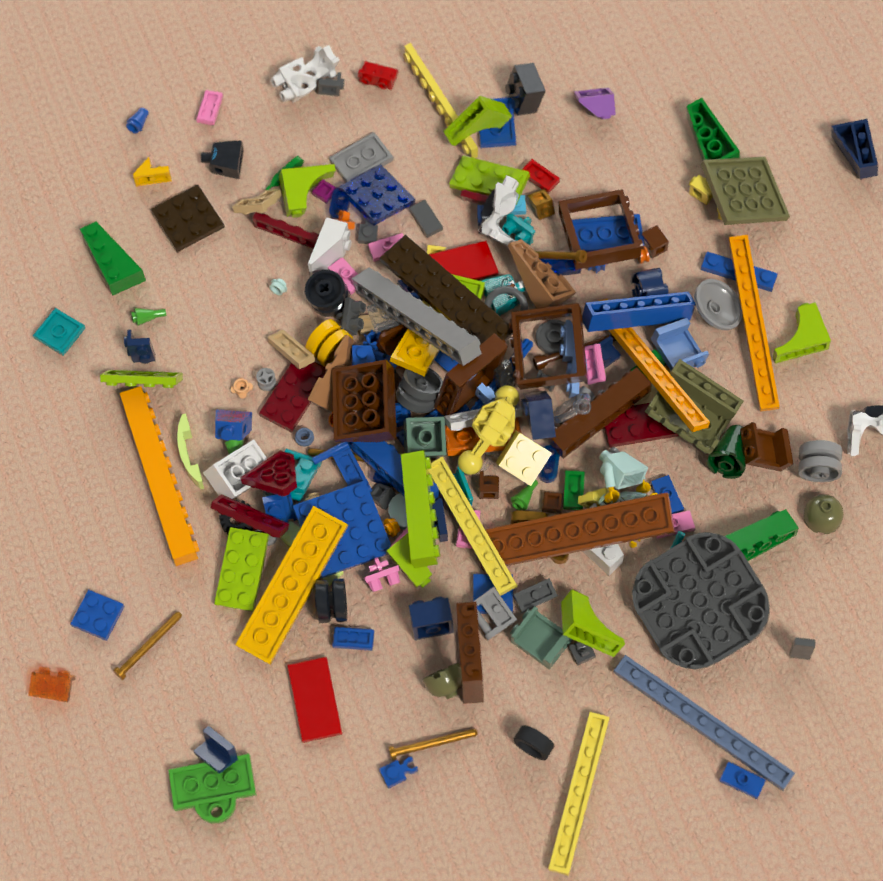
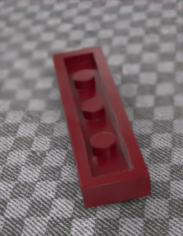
(284, 230)
(249, 516)

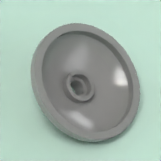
(718, 304)

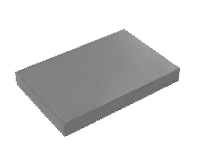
(361, 157)

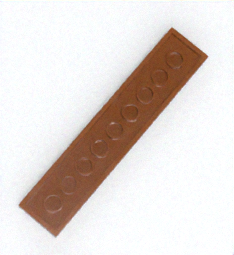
(583, 529)

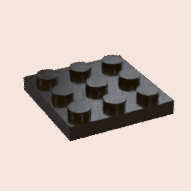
(187, 218)

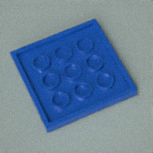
(364, 536)

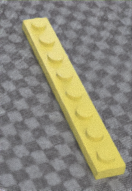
(437, 96)
(472, 527)
(579, 794)

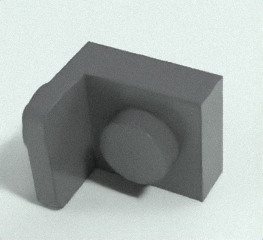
(331, 87)

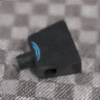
(225, 158)

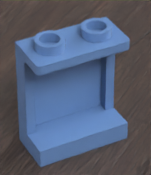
(676, 343)

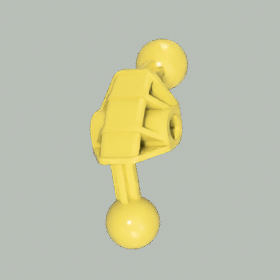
(493, 426)

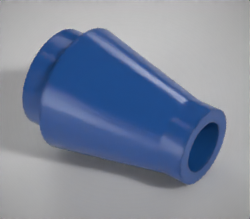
(136, 122)

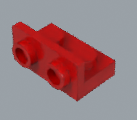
(377, 75)

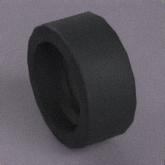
(534, 742)

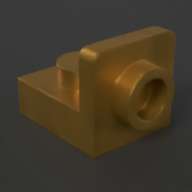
(542, 204)

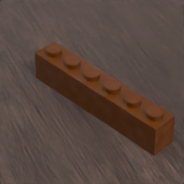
(604, 410)

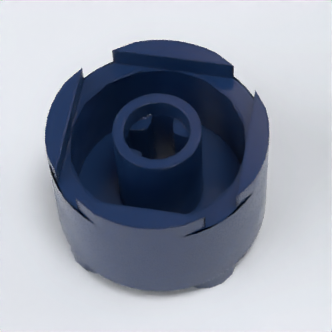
(648, 283)

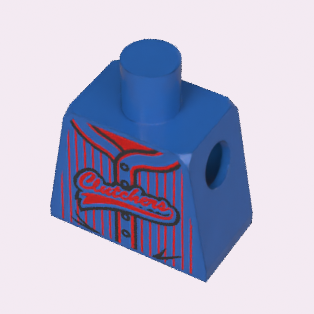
(230, 424)

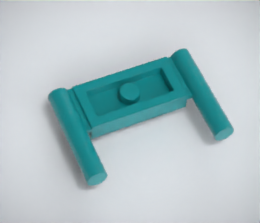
(305, 473)

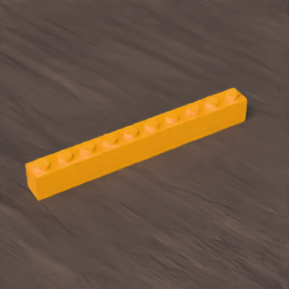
(158, 475)

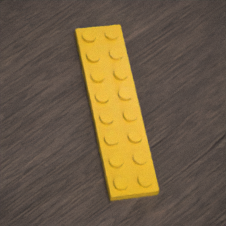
(291, 585)

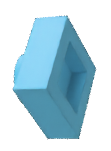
(520, 208)

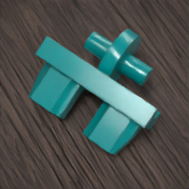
(520, 228)

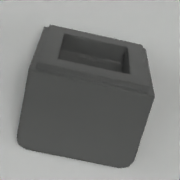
(382, 495)

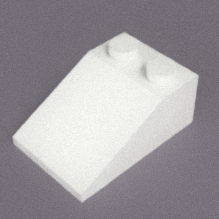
(330, 245)
(227, 473)

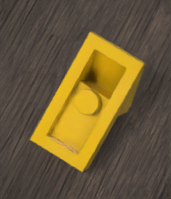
(147, 175)

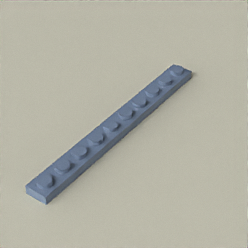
(704, 723)

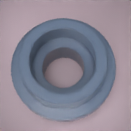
(304, 432)

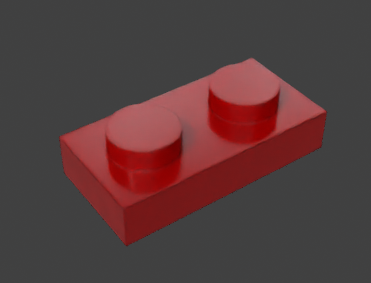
(541, 176)

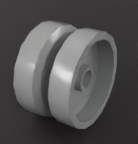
(820, 461)

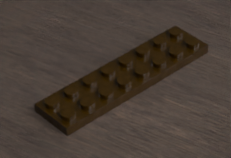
(443, 291)

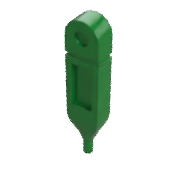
(295, 163)

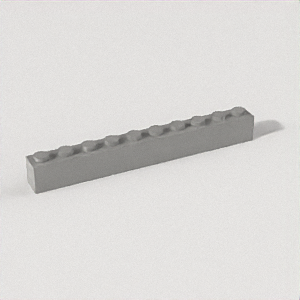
(417, 316)

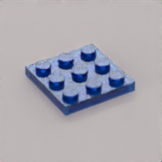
(377, 195)

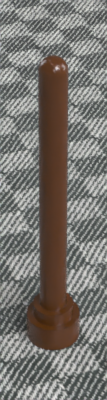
(541, 361)

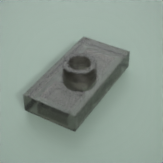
(504, 374)

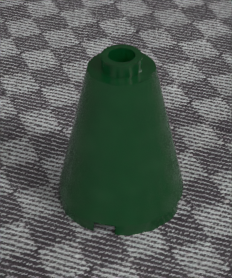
(728, 454)

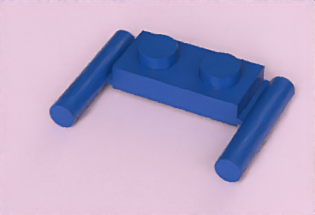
(346, 463)

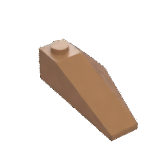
(541, 283)
(323, 389)

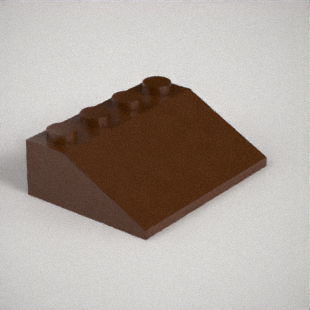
(364, 402)

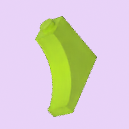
(480, 115)
(298, 182)
(809, 338)
(401, 556)
(584, 626)

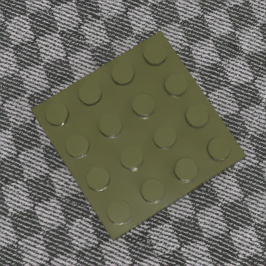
(744, 190)

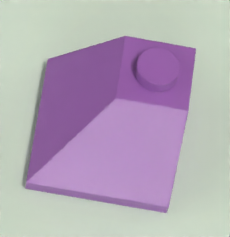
(598, 101)

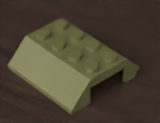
(710, 397)

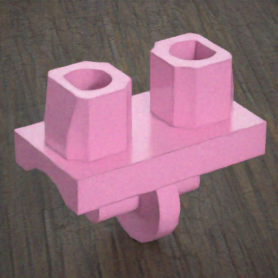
(391, 574)

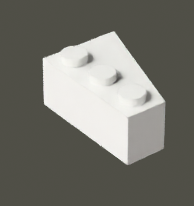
(606, 557)

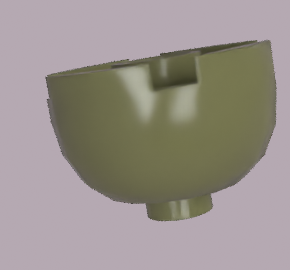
(823, 514)
(445, 681)

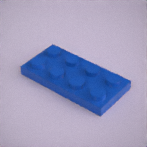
(604, 232)

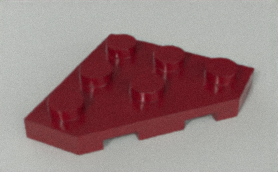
(274, 474)

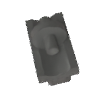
(350, 316)

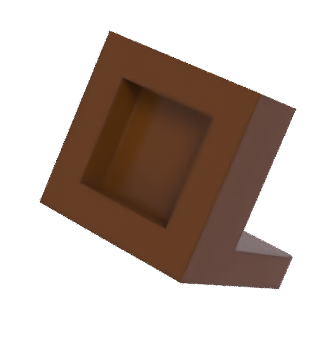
(656, 240)
(488, 486)

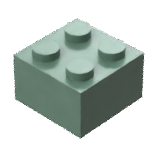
(425, 435)

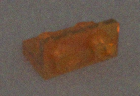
(51, 684)

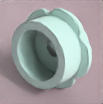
(278, 286)

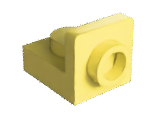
(592, 497)

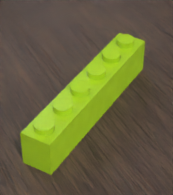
(419, 509)

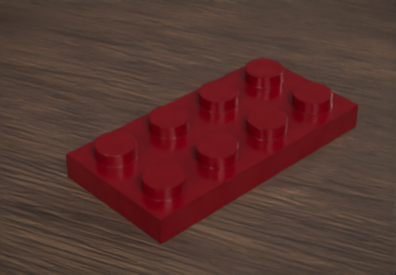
(291, 396)
(636, 427)

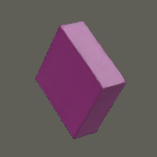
(323, 191)

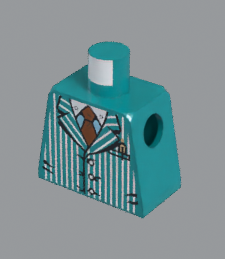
(503, 302)

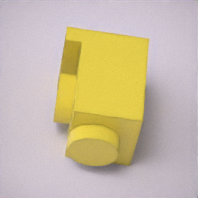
(700, 189)

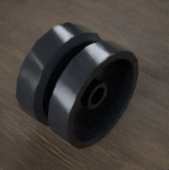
(326, 292)
(334, 600)

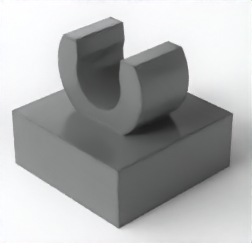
(581, 653)

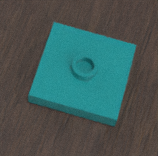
(59, 331)

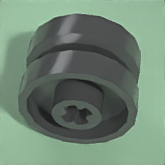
(419, 392)

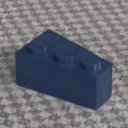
(857, 146)
(539, 414)

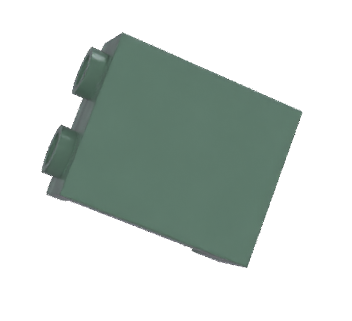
(540, 638)

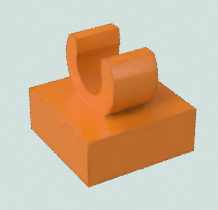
(344, 217)

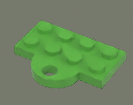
(205, 789)

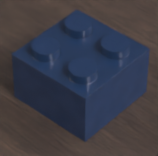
(431, 618)

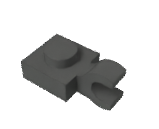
(367, 233)

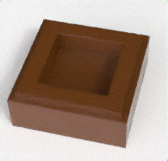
(552, 502)

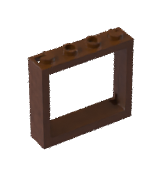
(608, 255)
(541, 314)
(462, 381)
(470, 652)

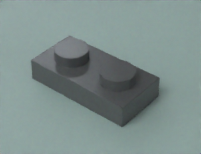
(535, 595)

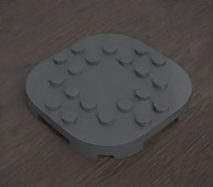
(701, 601)

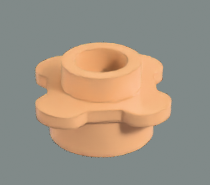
(240, 382)

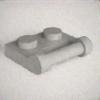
(496, 610)

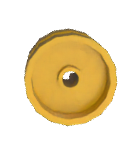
(325, 341)

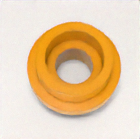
(391, 527)

